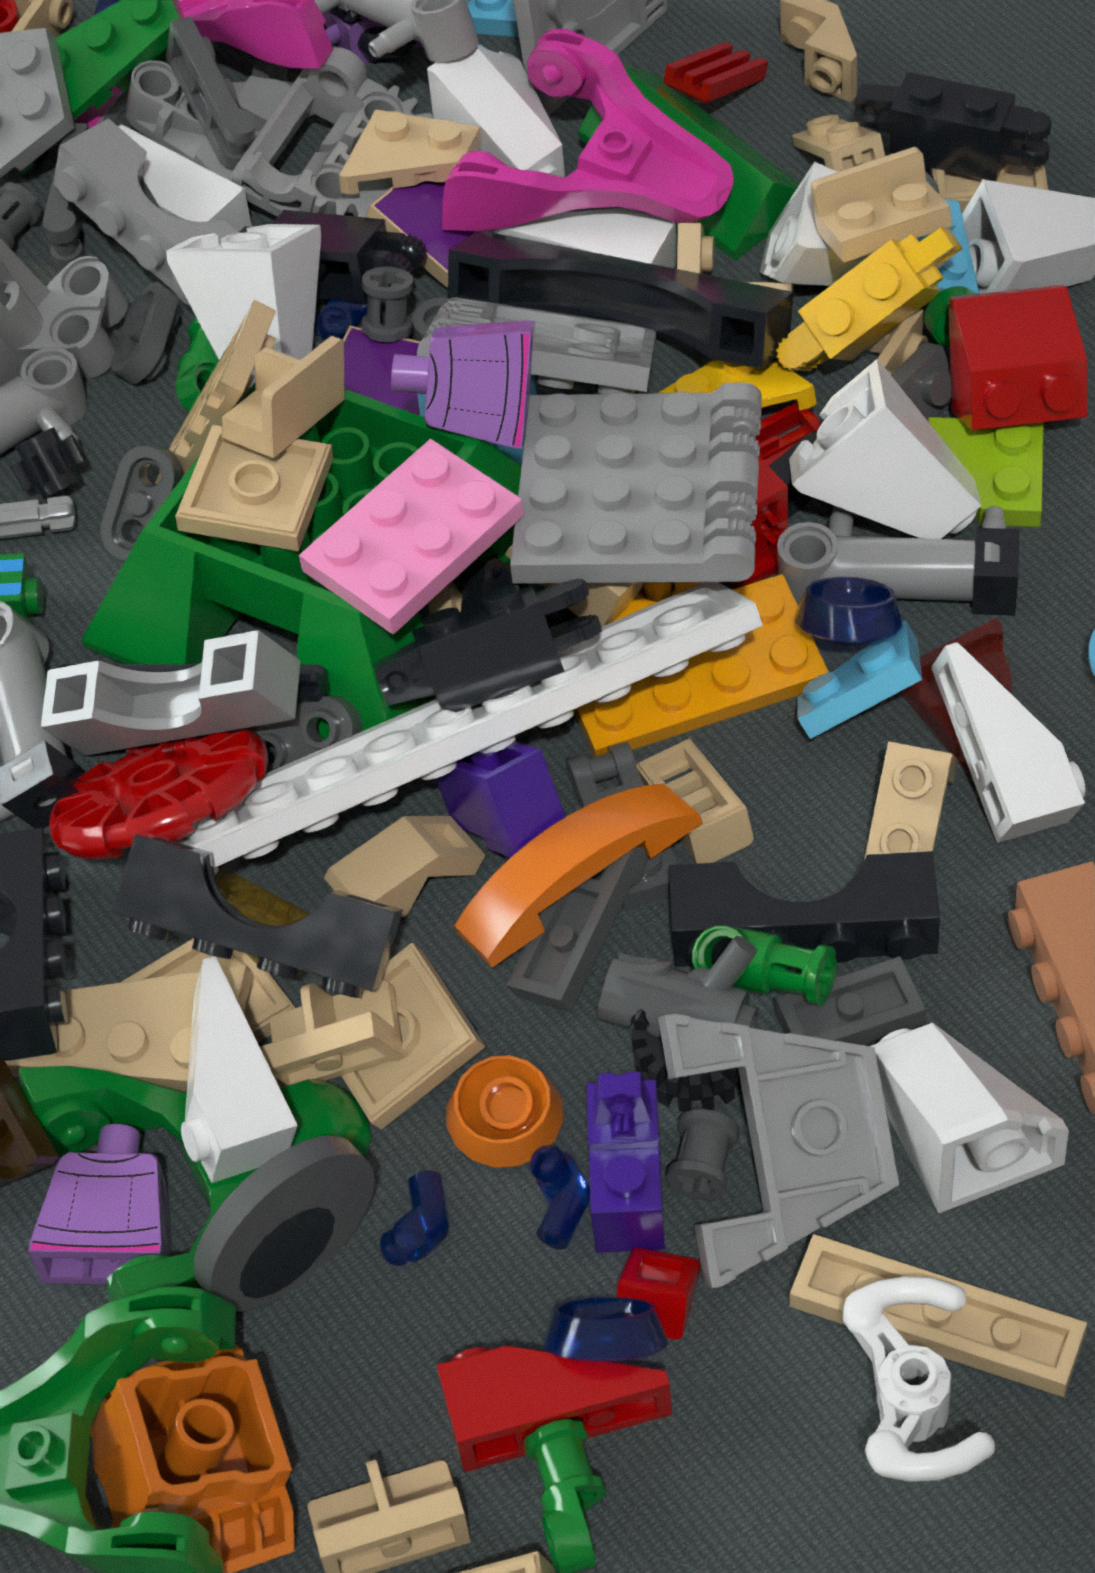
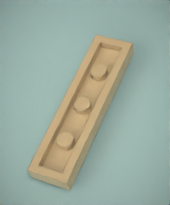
(986, 1334)

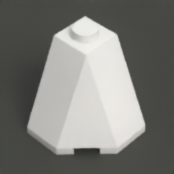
(499, 98)
(1029, 237)
(793, 246)
(265, 265)
(885, 461)
(963, 1118)

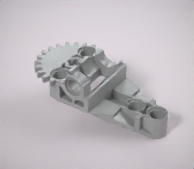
(164, 115)

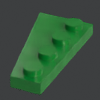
(110, 47)

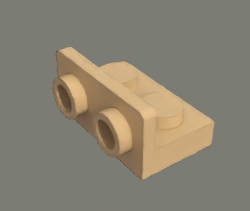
(877, 203)

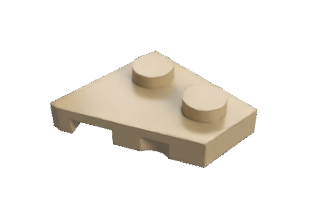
(407, 150)

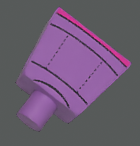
(474, 380)
(101, 1211)

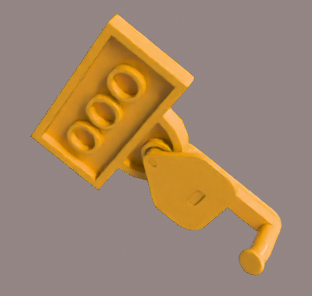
(714, 686)

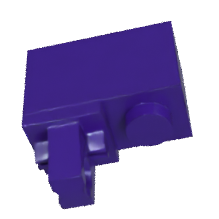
(502, 796)
(625, 1163)

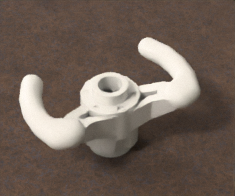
(910, 1383)

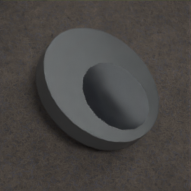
(284, 1222)

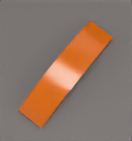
(565, 856)

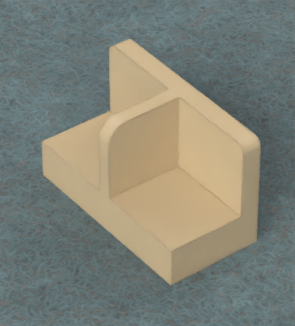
(287, 397)
(333, 1035)
(389, 1520)

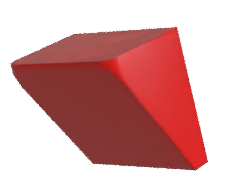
(664, 1281)

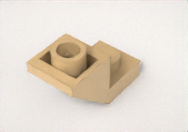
(827, 46)
(401, 859)

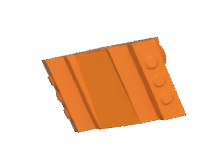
(199, 1447)

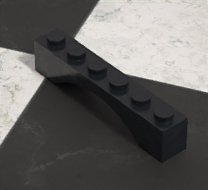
(711, 313)

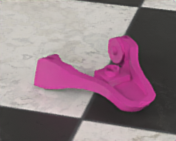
(271, 30)
(630, 162)

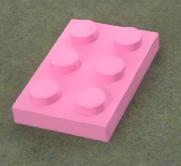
(411, 535)

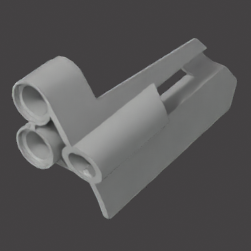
(63, 314)

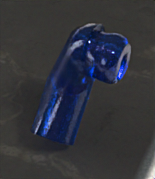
(338, 316)
(565, 1192)
(421, 1227)

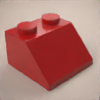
(1016, 358)

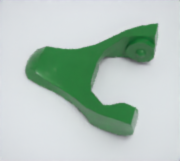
(80, 1101)
(50, 1420)

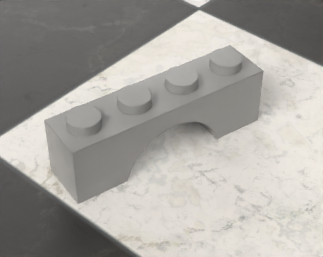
(104, 177)
(110, 708)

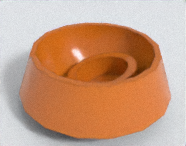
(503, 1111)

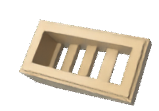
(723, 815)

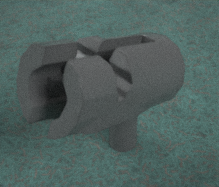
(660, 990)

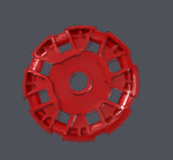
(158, 792)

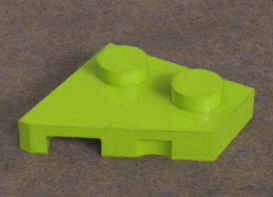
(1004, 465)

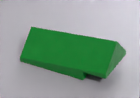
(758, 187)

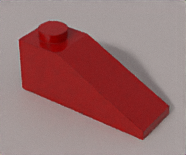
(511, 1391)

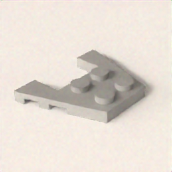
(32, 97)
(812, 1130)

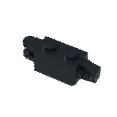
(956, 125)
(351, 248)
(487, 647)

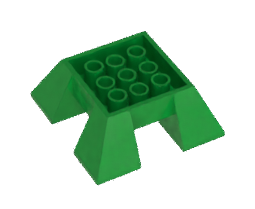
(195, 585)

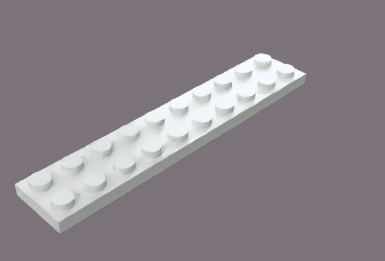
(433, 738)

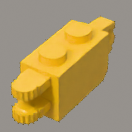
(868, 301)

